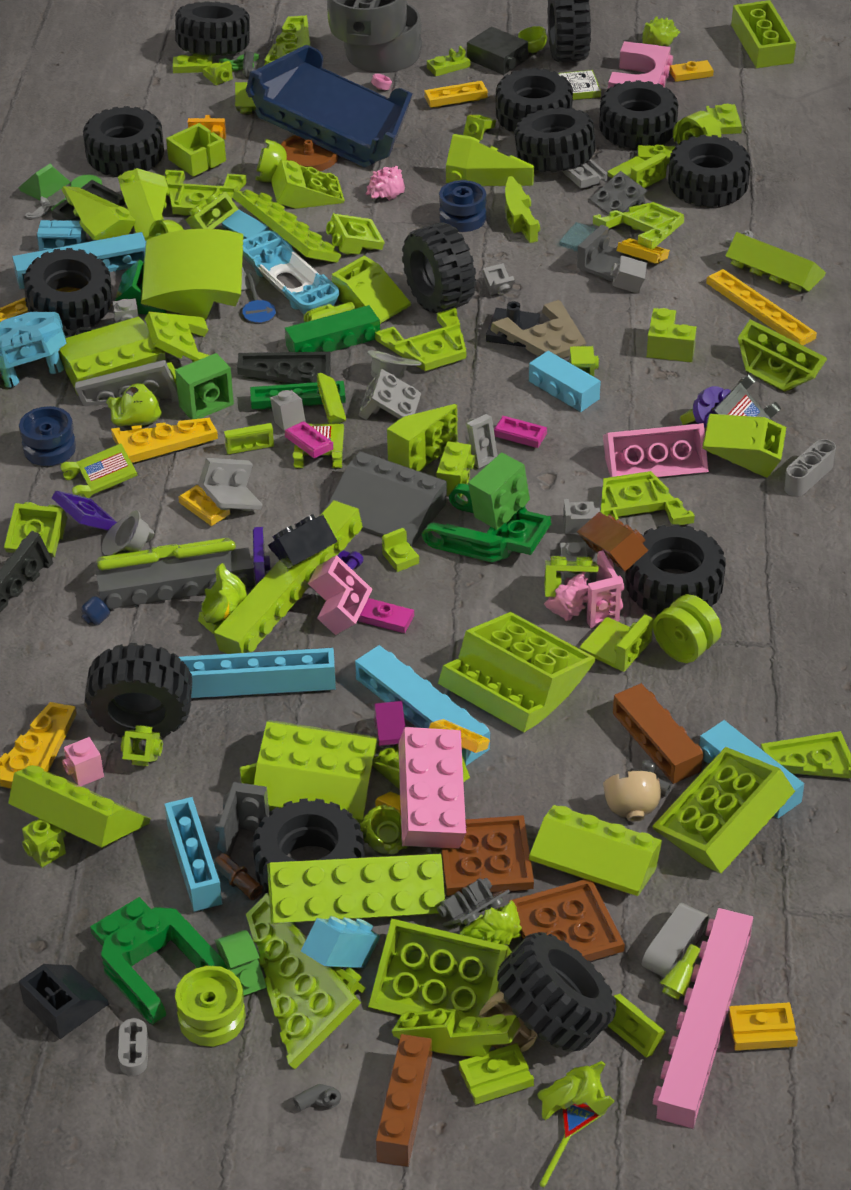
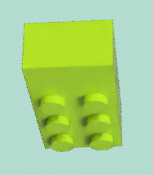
(763, 34)

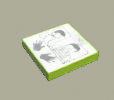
(583, 84)

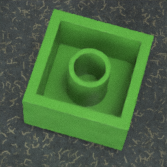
(204, 386)
(499, 490)

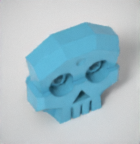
(29, 339)

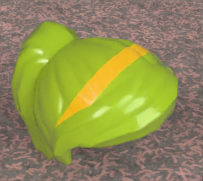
(223, 596)

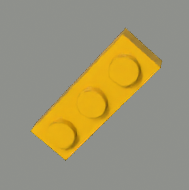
(456, 94)

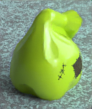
(135, 407)

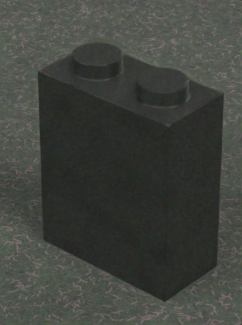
(497, 50)

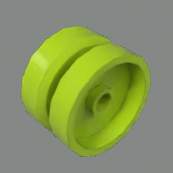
(687, 628)
(210, 1006)

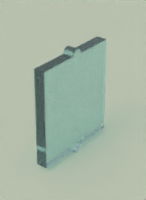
(576, 235)

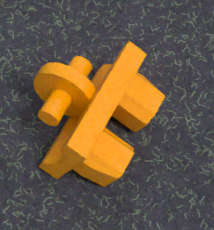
(216, 125)

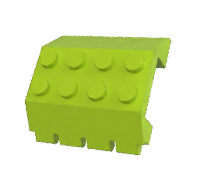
(315, 764)

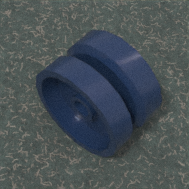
(463, 205)
(47, 436)

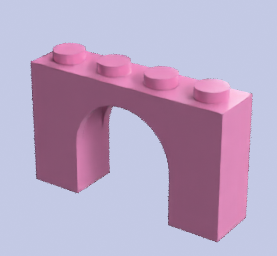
(646, 58)

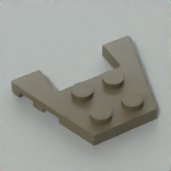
(551, 336)

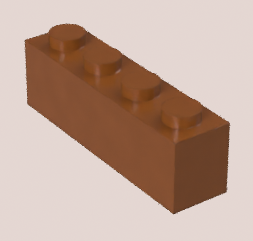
(617, 540)
(658, 733)
(404, 1100)

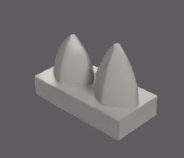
(482, 440)

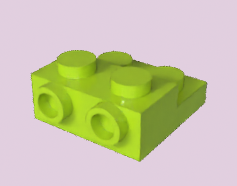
(353, 233)
(45, 520)

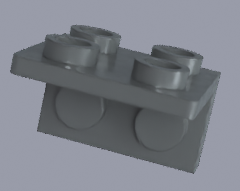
(596, 256)
(242, 809)

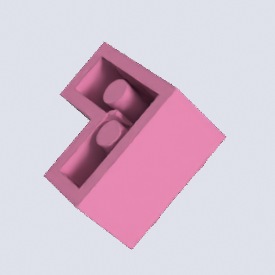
(343, 593)

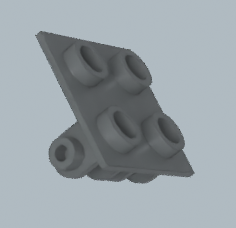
(619, 194)
(478, 898)

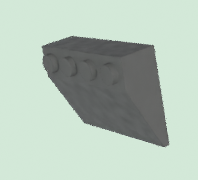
(390, 496)

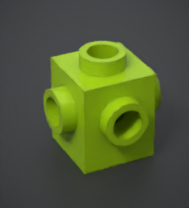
(132, 747)
(43, 841)

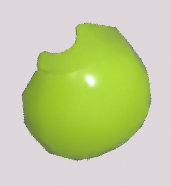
(535, 36)

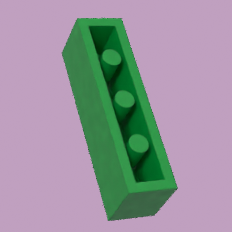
(333, 331)

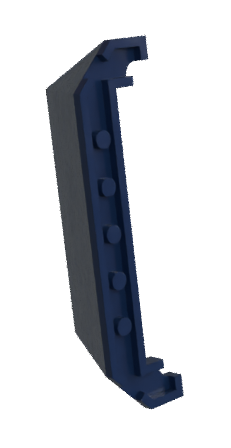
(327, 107)

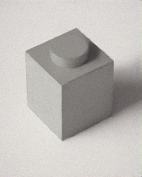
(628, 274)
(287, 409)

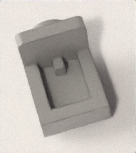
(497, 279)

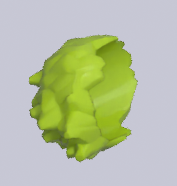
(659, 32)
(383, 829)
(495, 925)

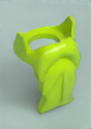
(577, 1087)

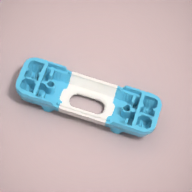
(273, 256)

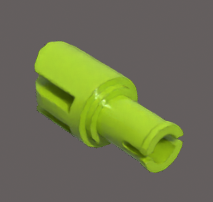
(327, 310)

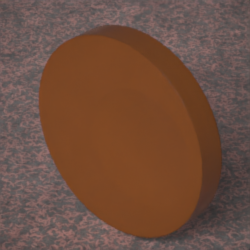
(308, 154)

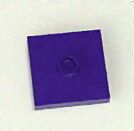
(84, 510)
(260, 560)

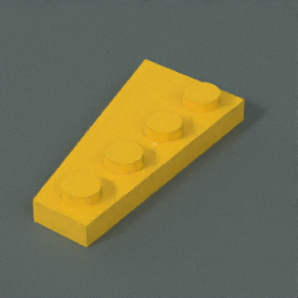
(164, 438)
(40, 743)

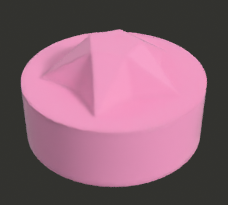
(381, 81)

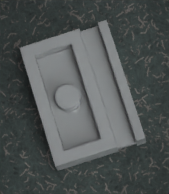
(586, 174)

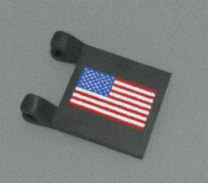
(741, 403)

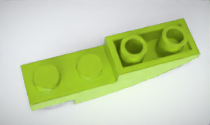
(518, 212)
(456, 1035)

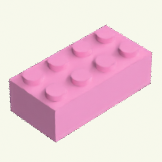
(431, 788)

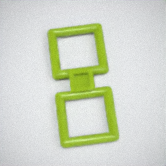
(152, 555)

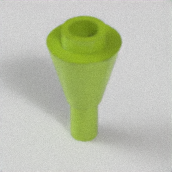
(679, 978)

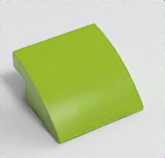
(192, 270)
(515, 670)

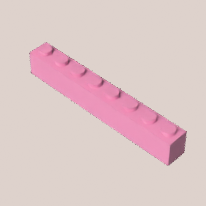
(704, 1019)

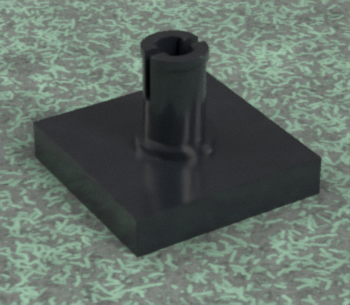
(520, 318)

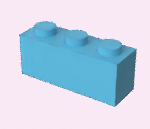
(564, 381)
(341, 942)

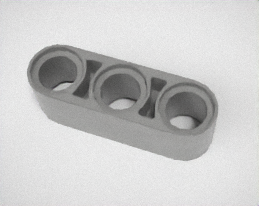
(809, 467)
(671, 943)

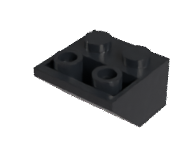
(303, 542)
(60, 997)

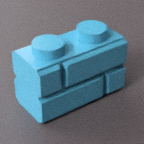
(59, 234)

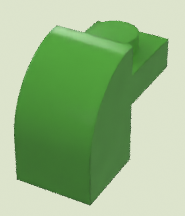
(242, 959)

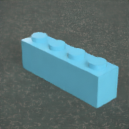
(725, 735)
(193, 854)

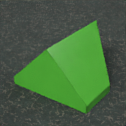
(44, 183)

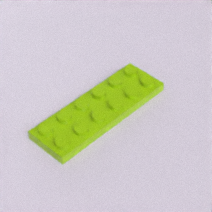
(286, 225)
(355, 888)

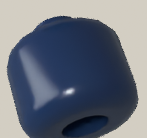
(94, 611)

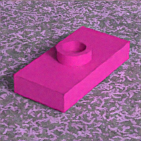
(520, 431)
(309, 439)
(386, 615)

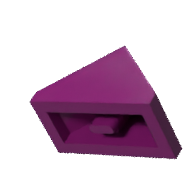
(389, 722)

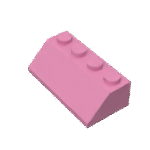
(658, 450)

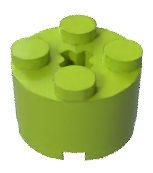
(695, 125)

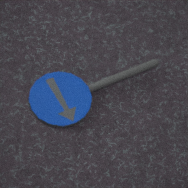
(258, 310)

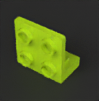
(643, 171)
(560, 563)
(618, 643)

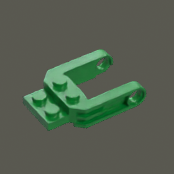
(519, 534)
(135, 934)

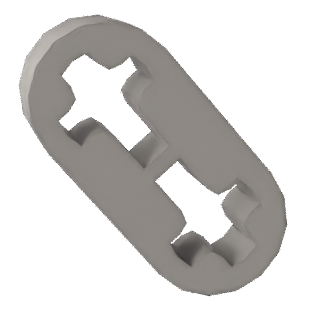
(127, 1047)

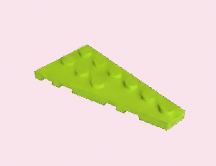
(293, 36)
(303, 993)

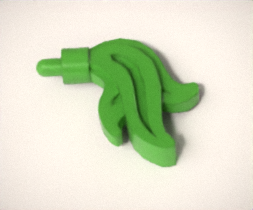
(238, 63)

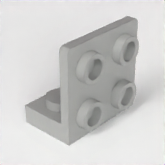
(391, 395)
(226, 483)

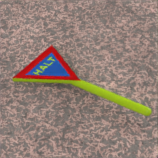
(574, 1119)

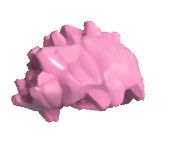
(386, 183)
(569, 597)

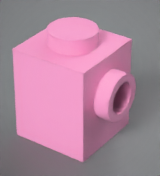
(83, 762)

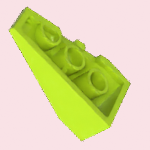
(484, 165)
(144, 197)
(98, 216)

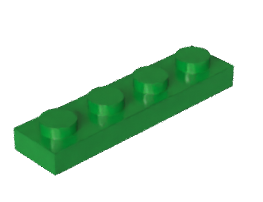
(307, 391)

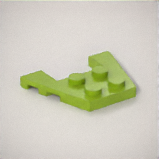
(188, 196)
(651, 218)
(174, 333)
(430, 348)
(641, 494)

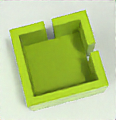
(196, 149)

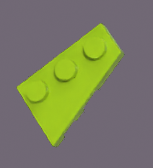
(813, 755)

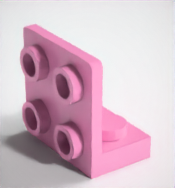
(604, 594)

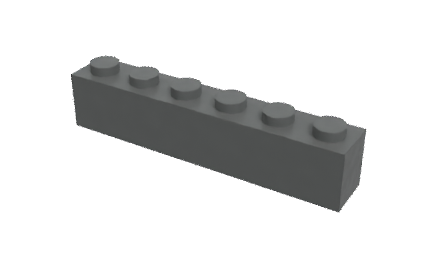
(170, 578)

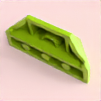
(777, 358)

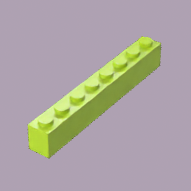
(282, 588)

